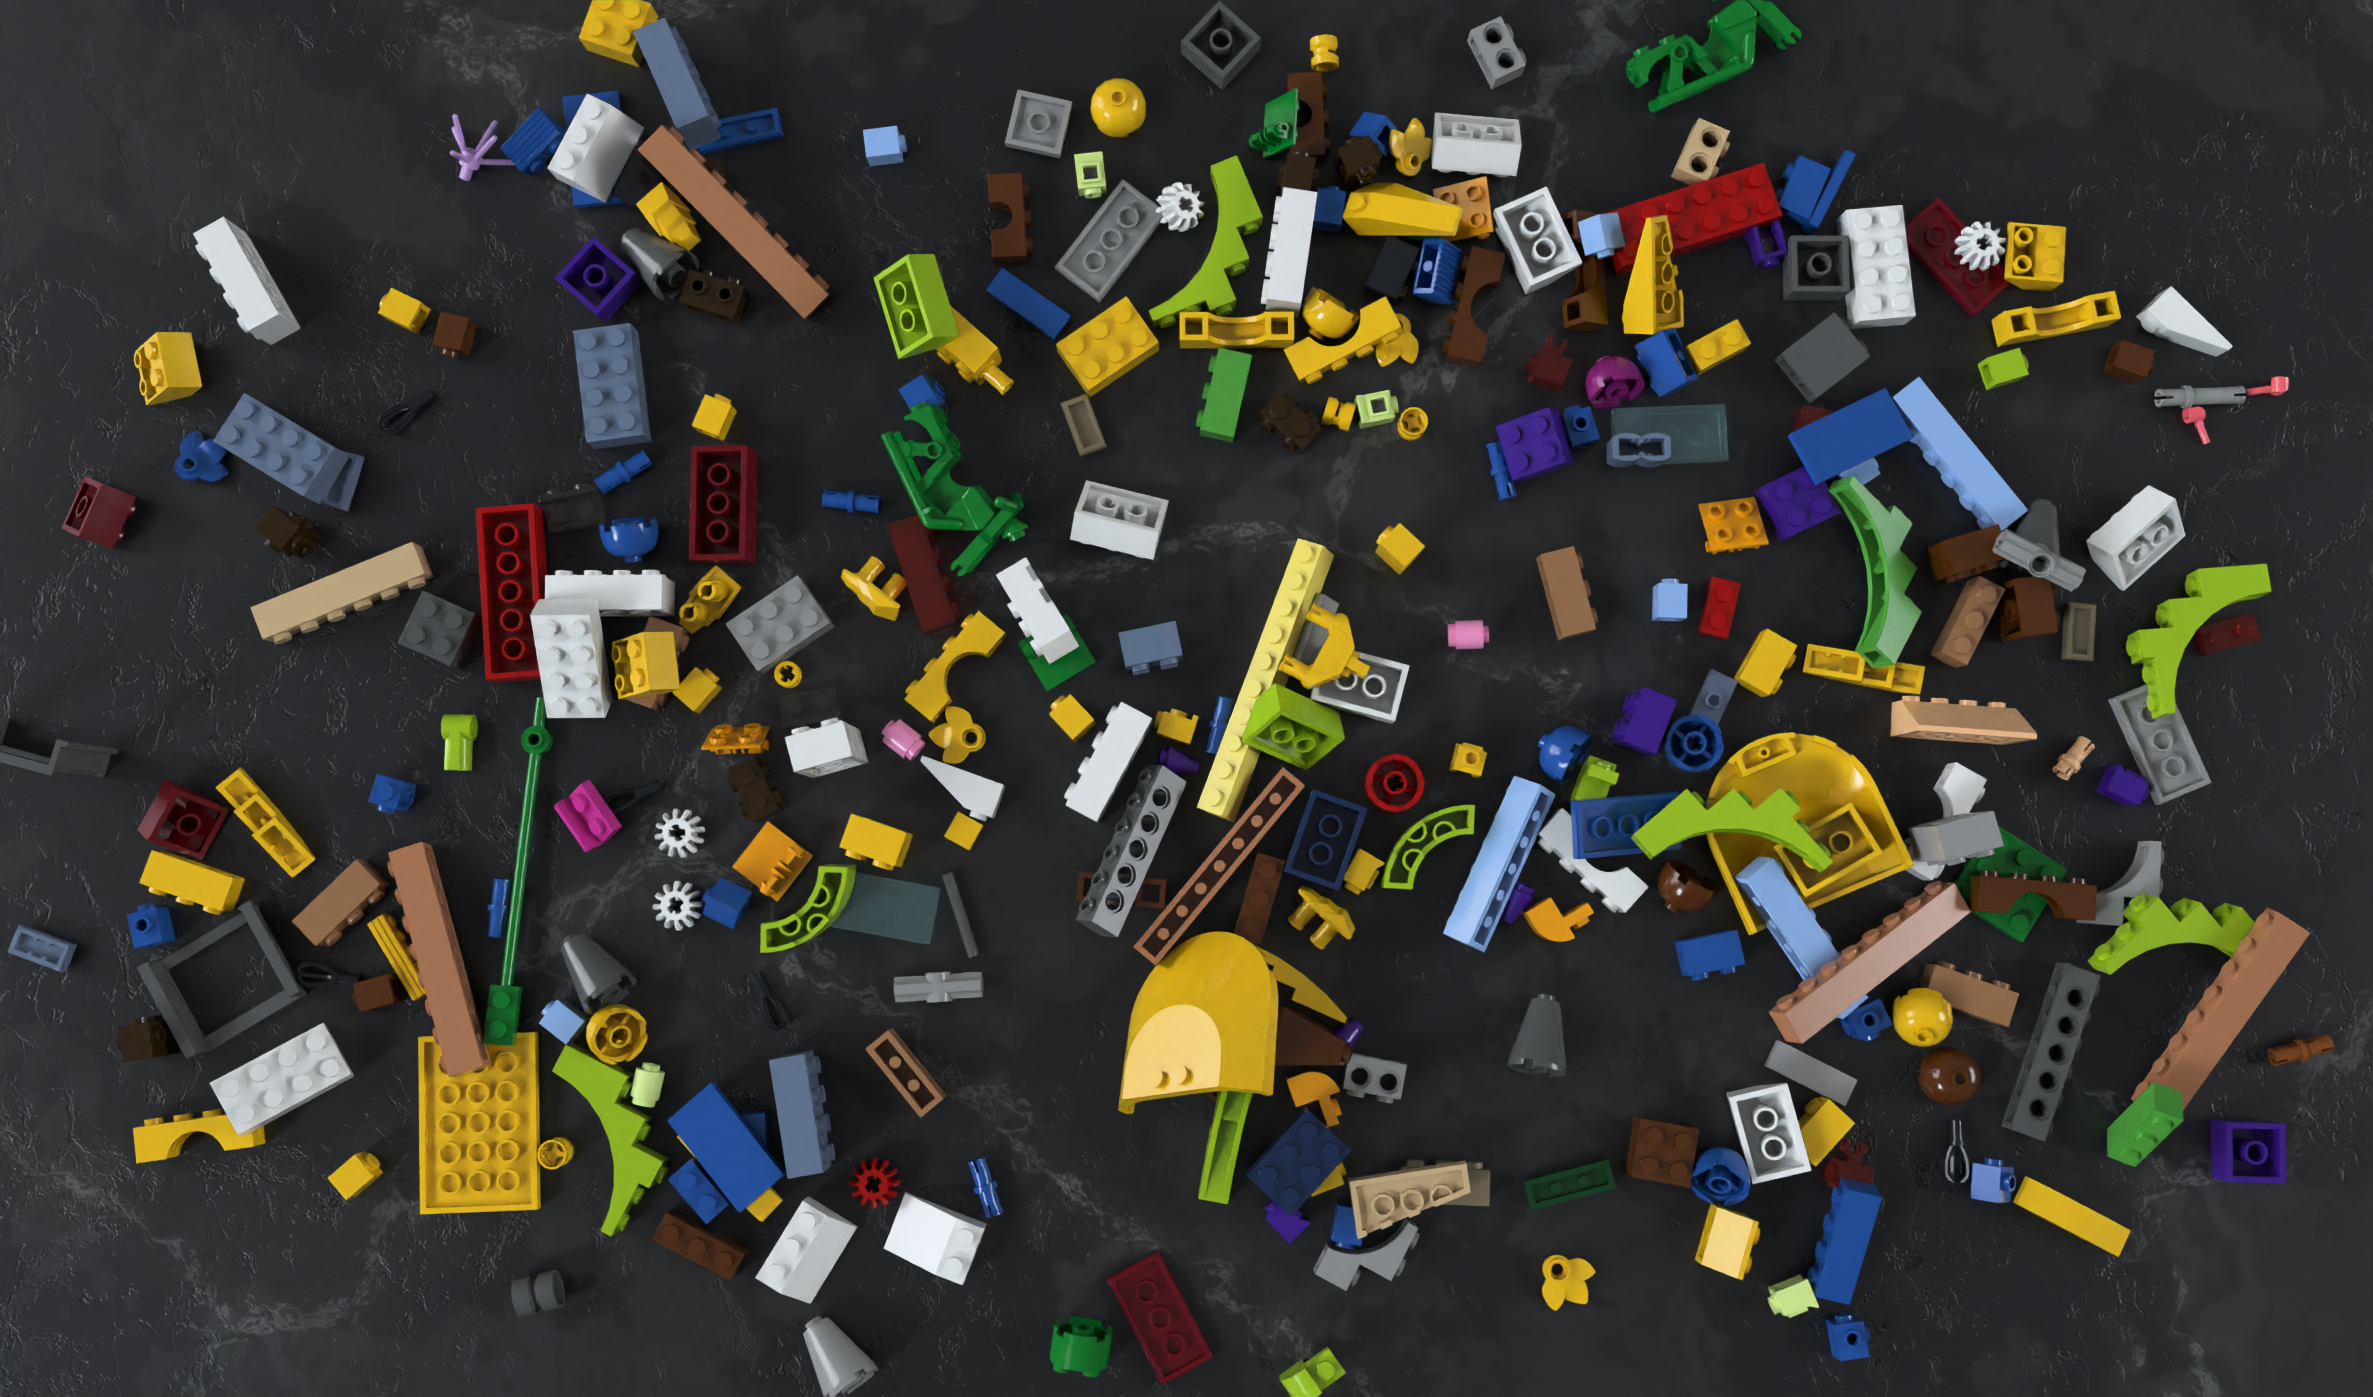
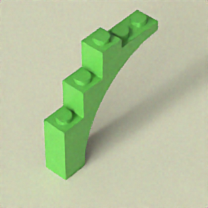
(1889, 572)

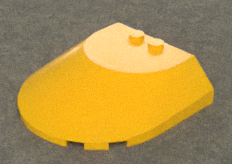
(1823, 782)
(1203, 1023)

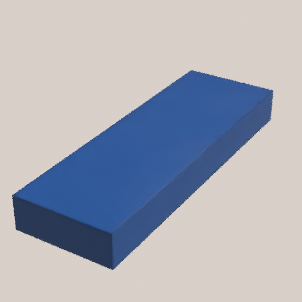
(746, 130)
(1829, 191)
(1028, 304)

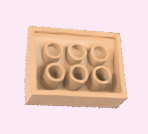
(1959, 721)

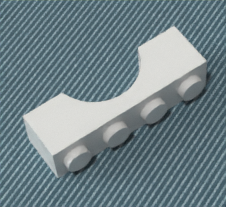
(1958, 792)
(1618, 887)

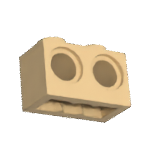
(1697, 152)

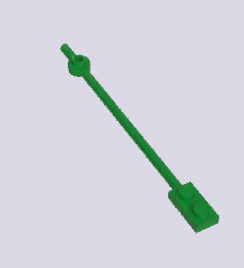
(505, 999)

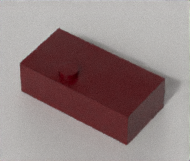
(723, 505)

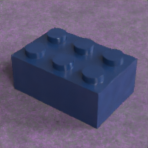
(1324, 840)
(1298, 1161)

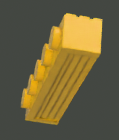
(398, 953)

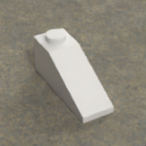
(2177, 321)
(972, 791)

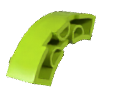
(1420, 839)
(822, 909)

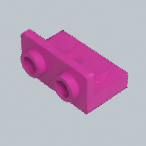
(588, 816)

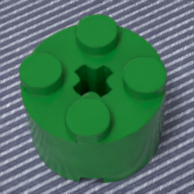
(1080, 1346)

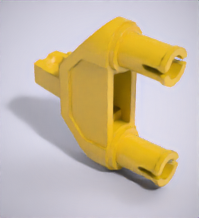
(1336, 656)

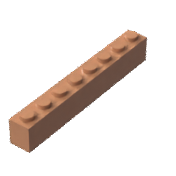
(733, 221)
(1219, 866)
(438, 959)
(1869, 961)
(2226, 1005)

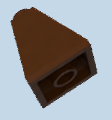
(1307, 1042)

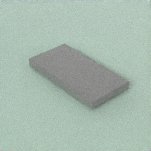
(1110, 241)
(2159, 747)

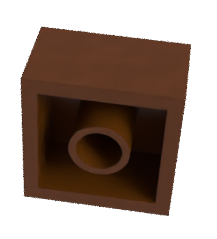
(1964, 555)
(2027, 609)
(1661, 1151)

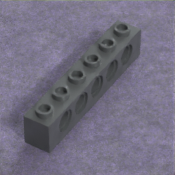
(1143, 843)
(2037, 1057)

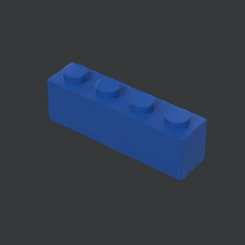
(1844, 1240)

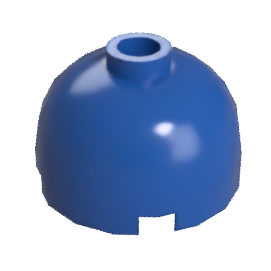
(630, 537)
(1693, 743)
(1563, 751)
(1721, 1176)

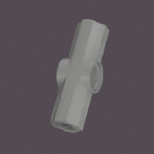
(2053, 568)
(938, 986)

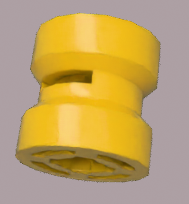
(1324, 53)
(1345, 413)
(1414, 418)
(549, 1153)

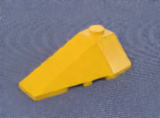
(1400, 211)
(1652, 294)

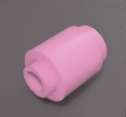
(1468, 634)
(902, 739)

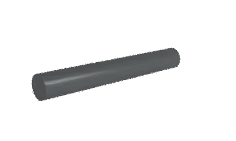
(960, 915)

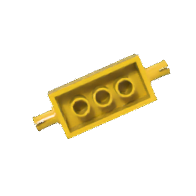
(974, 356)

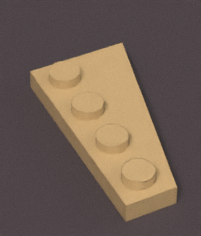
(1395, 1195)

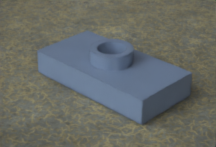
(343, 489)
(1714, 696)
(42, 948)

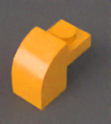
(1551, 925)
(1315, 1085)

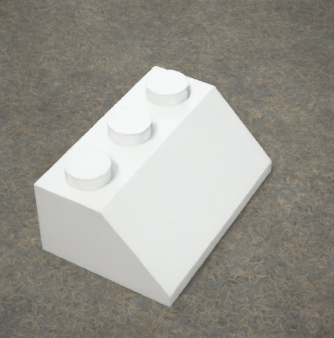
(1476, 144)
(596, 148)
(1535, 240)
(1119, 520)
(2136, 536)
(1768, 1132)
(806, 1251)

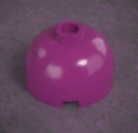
(1613, 381)

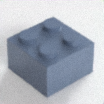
(1151, 648)

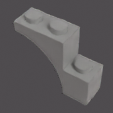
(2140, 878)
(1386, 1259)

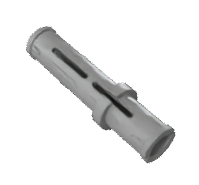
(2189, 396)

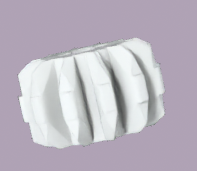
(1189, 212)
(1971, 251)
(674, 843)
(668, 901)

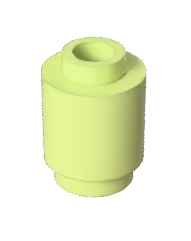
(647, 1084)

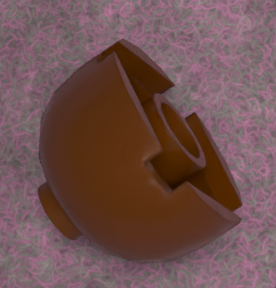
(1684, 889)
(1949, 1076)

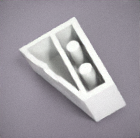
(1037, 612)

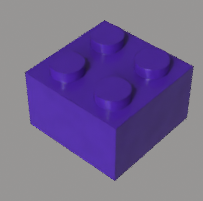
(599, 279)
(1535, 444)
(1796, 503)
(1643, 721)
(2248, 1151)

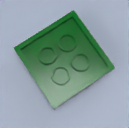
(2011, 858)

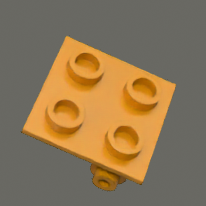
(1475, 202)
(1733, 525)
(727, 738)
(772, 861)

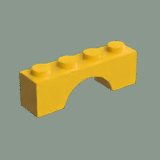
(2040, 323)
(1376, 325)
(1257, 331)
(977, 638)
(164, 1139)

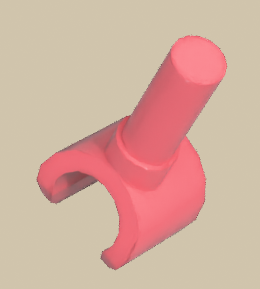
(2278, 386)
(2196, 415)

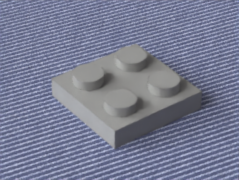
(1038, 123)

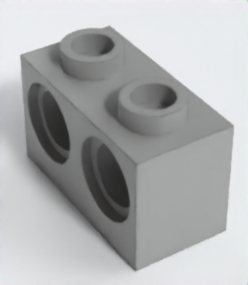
(1490, 53)
(1375, 1069)

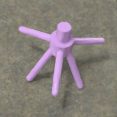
(472, 158)

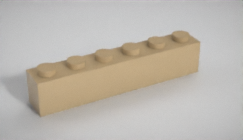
(342, 592)

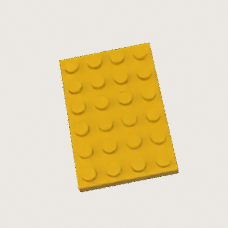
(480, 1131)

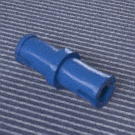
(1500, 471)
(623, 472)
(852, 501)
(1219, 724)
(499, 907)
(985, 1186)

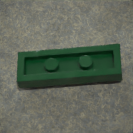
(1569, 1184)

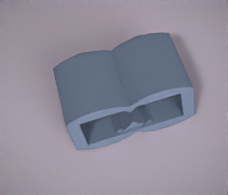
(1644, 451)

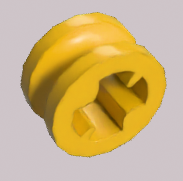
(796, 671)

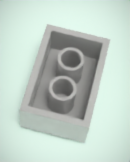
(780, 625)
(1955, 838)

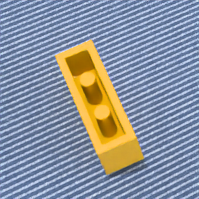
(191, 882)

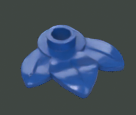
(206, 457)

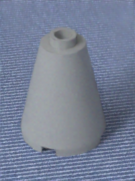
(836, 1358)

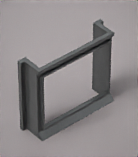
(66, 757)
(174, 1007)

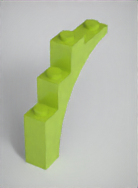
(1228, 255)
(2180, 618)
(1732, 813)
(2154, 925)
(625, 1126)
(1223, 1145)

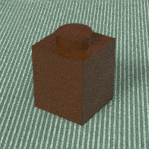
(454, 335)
(2129, 362)
(377, 992)

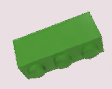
(1224, 394)
(2144, 1124)

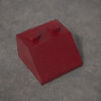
(99, 513)
(182, 819)

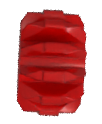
(884, 1187)

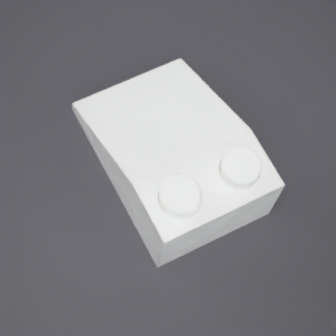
(935, 1238)

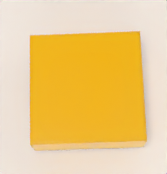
(963, 831)

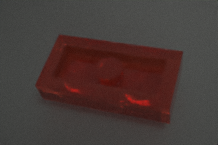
(2228, 634)

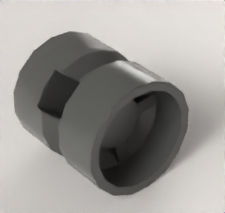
(543, 1292)

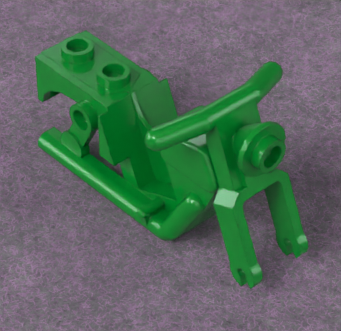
(1722, 57)
(942, 501)

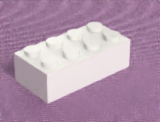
(1291, 246)
(1877, 267)
(246, 281)
(617, 594)
(571, 658)
(826, 748)
(1109, 761)
(281, 1080)

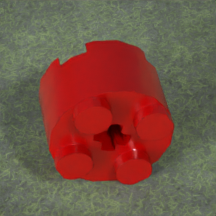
(1400, 798)

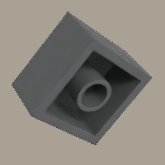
(1220, 45)
(1816, 268)
(441, 630)

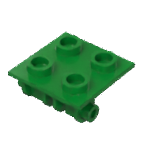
(1279, 125)
(1062, 668)

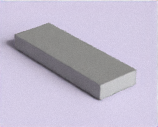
(1313, 635)
(1810, 1072)

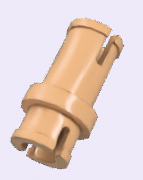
(2070, 762)

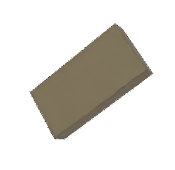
(1083, 425)
(2078, 631)

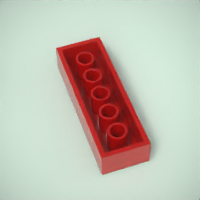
(1701, 214)
(510, 585)

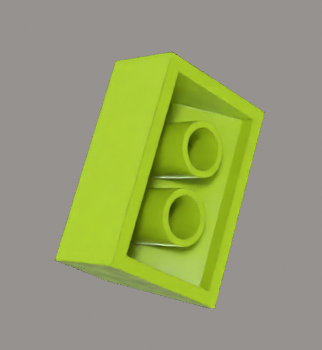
(916, 305)
(1292, 727)

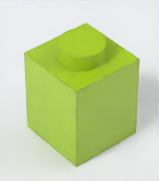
(2003, 368)

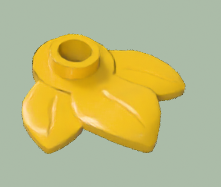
(1410, 148)
(1404, 346)
(954, 735)
(1568, 1283)

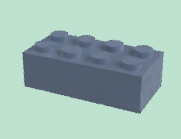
(679, 83)
(612, 386)
(281, 448)
(801, 1113)

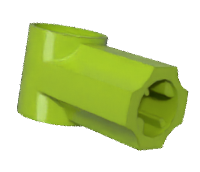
(458, 733)

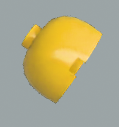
(1118, 107)
(1327, 315)
(1922, 1017)
(616, 1033)

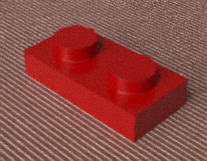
(1719, 608)

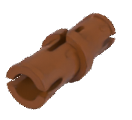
(2300, 1050)

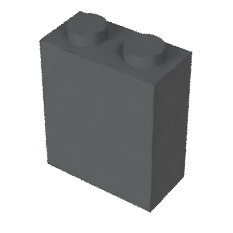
(1822, 357)

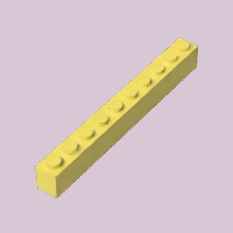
(1281, 633)

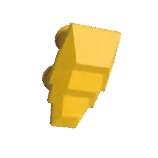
(669, 216)
(708, 600)
(879, 601)
(1335, 917)

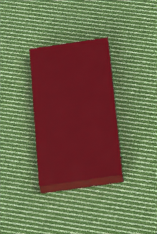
(1933, 244)
(1160, 1317)

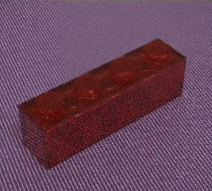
(923, 576)

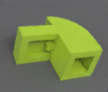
(1594, 779)
(1312, 1376)

